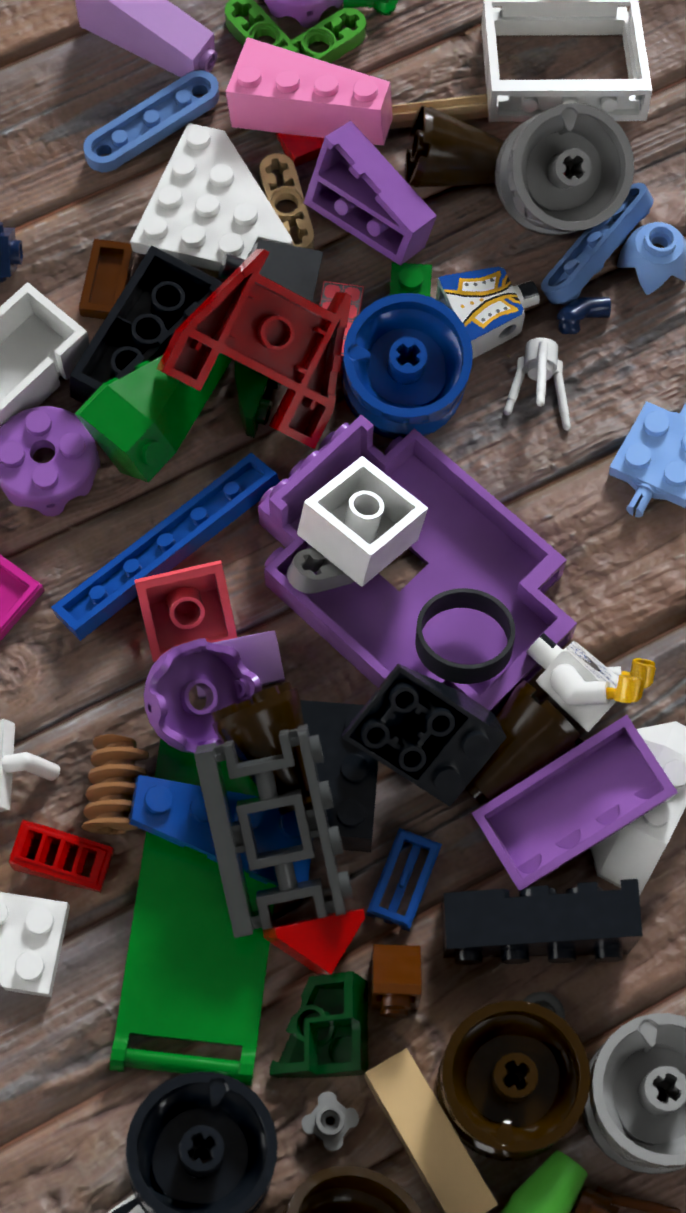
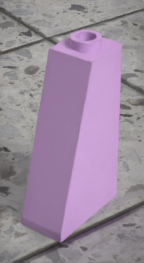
(151, 31)

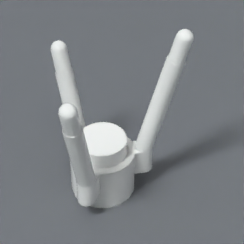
(541, 364)

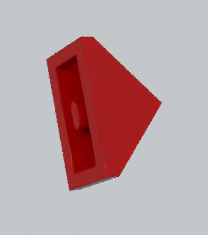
(317, 941)

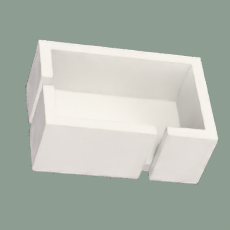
(35, 349)

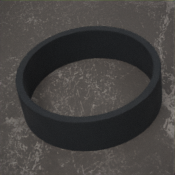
(465, 599)

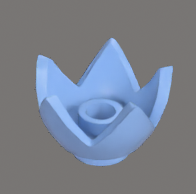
(653, 263)

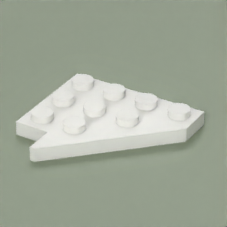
(207, 204)

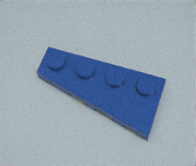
(180, 816)

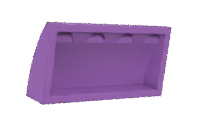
(574, 803)

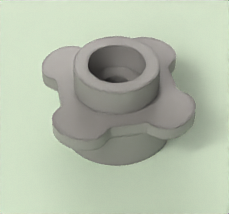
(316, 1121)

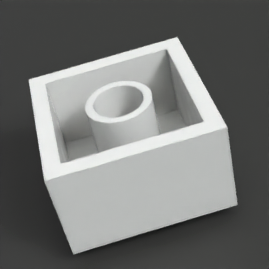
(361, 521)

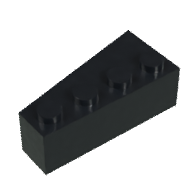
(141, 321)
(541, 923)

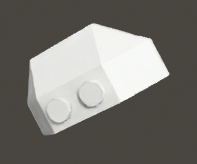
(638, 846)

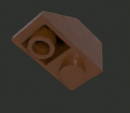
(396, 979)

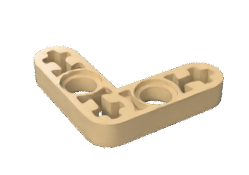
(291, 191)

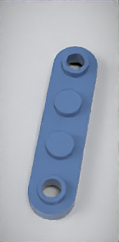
(151, 121)
(594, 247)

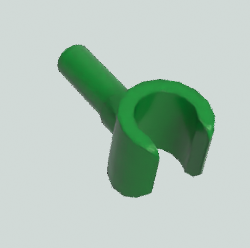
(383, 7)

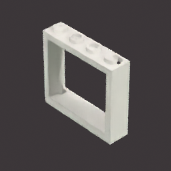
(526, 98)

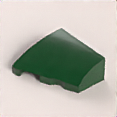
(328, 1030)

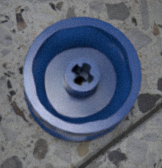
(406, 364)

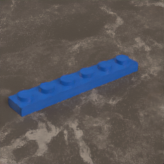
(165, 545)

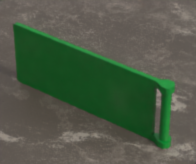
(182, 962)

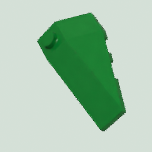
(145, 416)

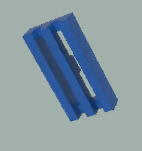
(390, 915)

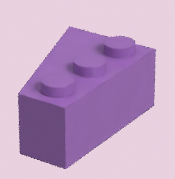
(368, 196)

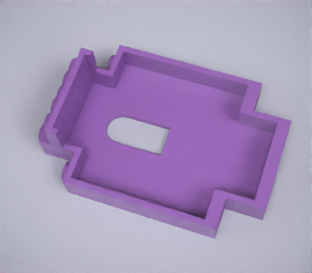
(464, 543)

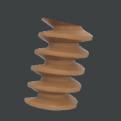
(112, 784)

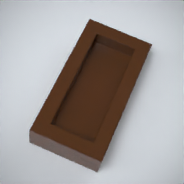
(105, 277)

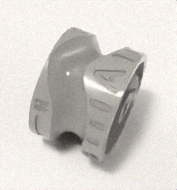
(572, 141)
(623, 1093)

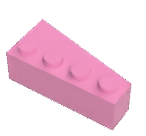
(304, 95)

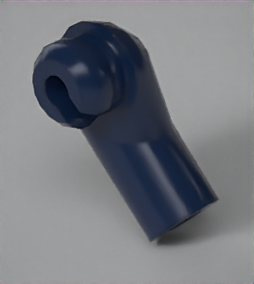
(581, 308)

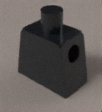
(286, 265)

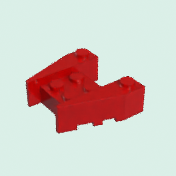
(271, 334)

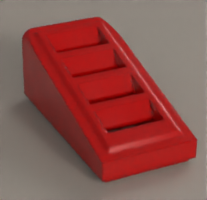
(29, 831)

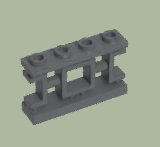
(236, 837)

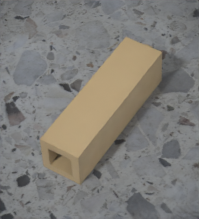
(428, 1136)

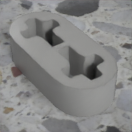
(302, 576)

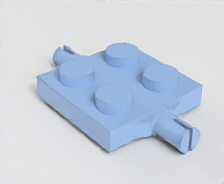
(654, 458)

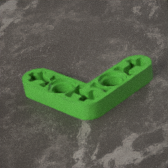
(324, 31)

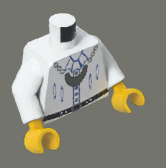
(583, 683)

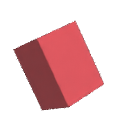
(185, 607)

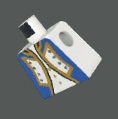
(487, 305)

